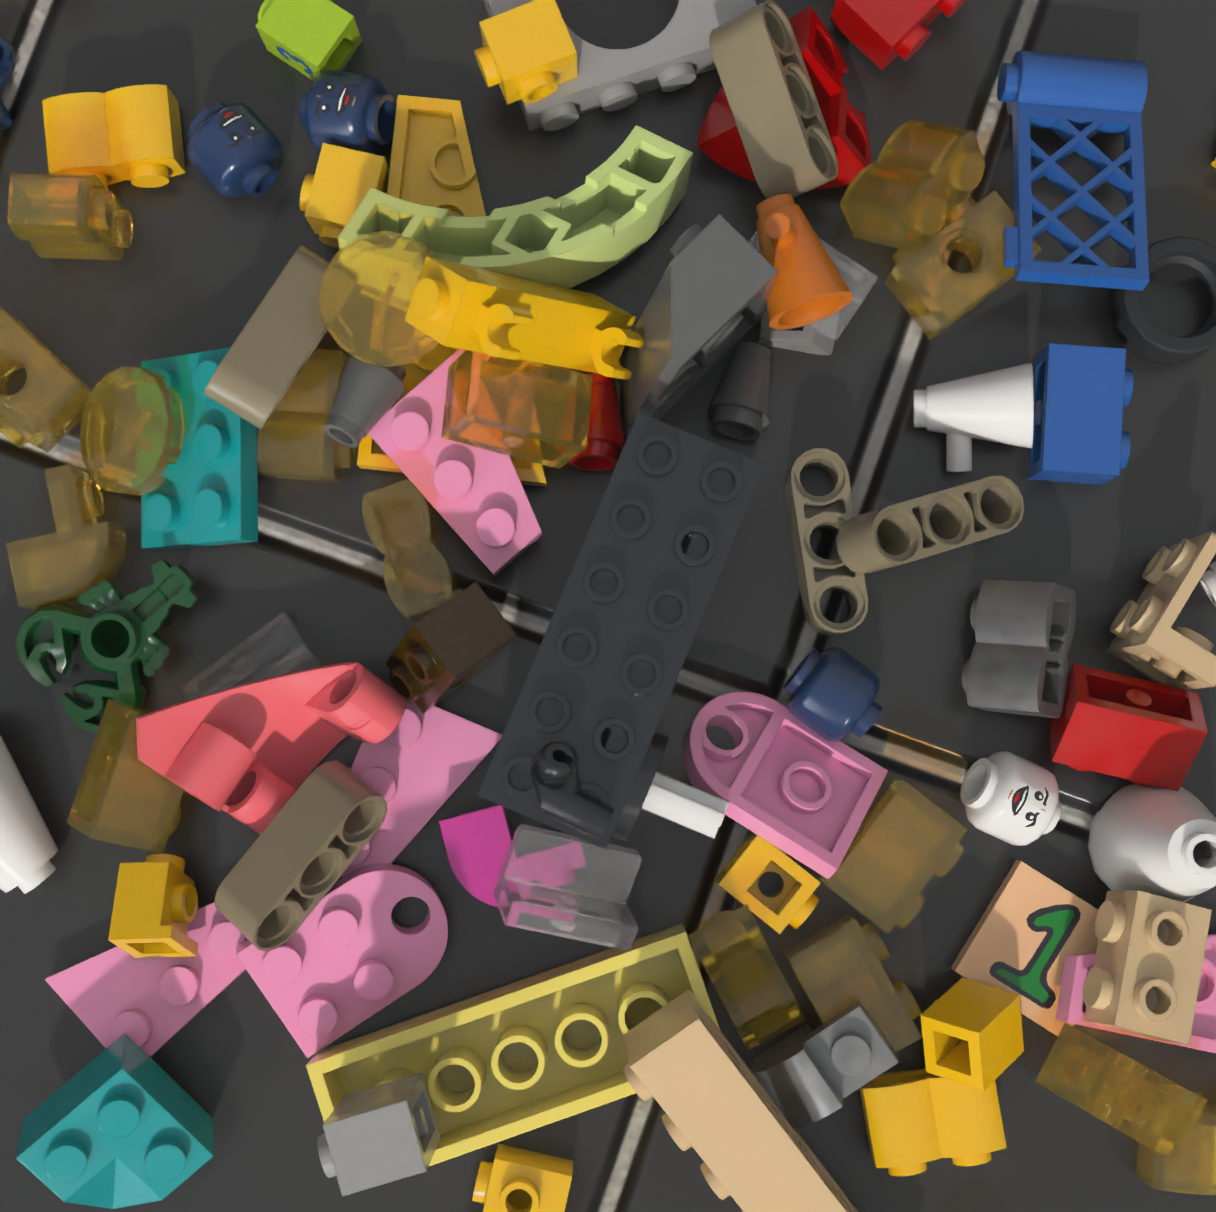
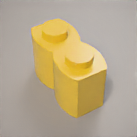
(116, 135)
(926, 1117)

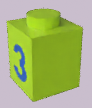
(308, 34)

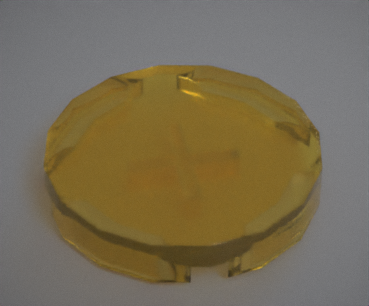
(368, 297)
(131, 430)

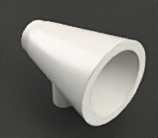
(981, 407)

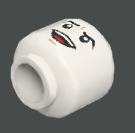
(1011, 798)

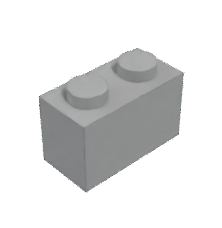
(379, 1135)

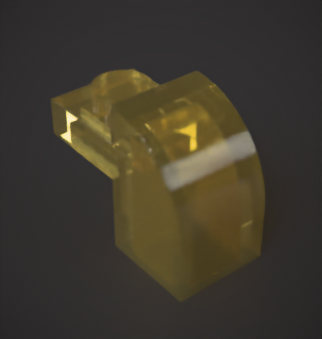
(78, 555)
(746, 976)

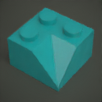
(116, 1132)

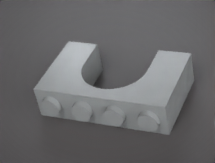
(618, 76)

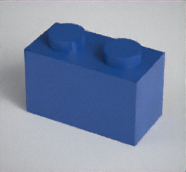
(1079, 414)

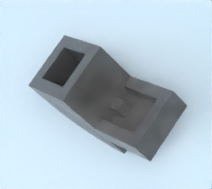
(819, 1068)

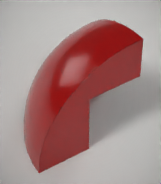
(846, 125)

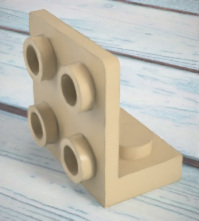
(1144, 627)

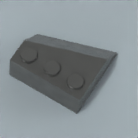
(694, 318)

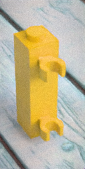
(520, 319)

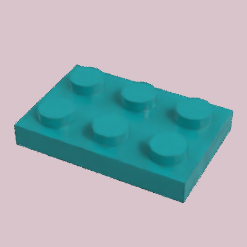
(214, 484)

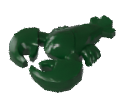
(109, 639)

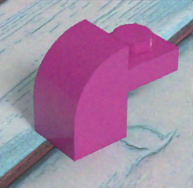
(478, 848)

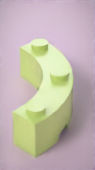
(550, 238)

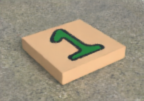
(1025, 941)

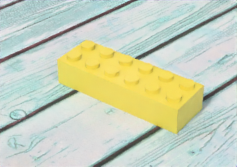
(523, 1048)

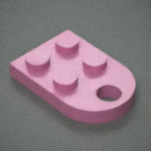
(782, 778)
(350, 955)

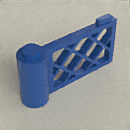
(1069, 98)

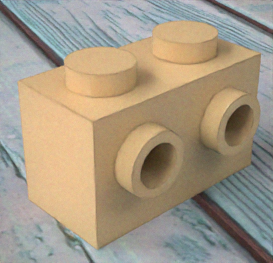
(1146, 965)

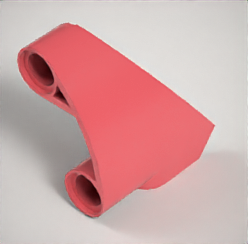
(263, 738)

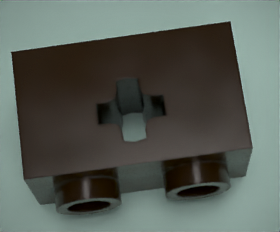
(448, 648)

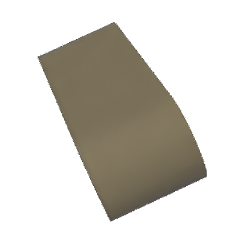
(773, 101)
(273, 343)
(829, 512)
(956, 517)
(300, 855)

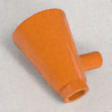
(807, 278)

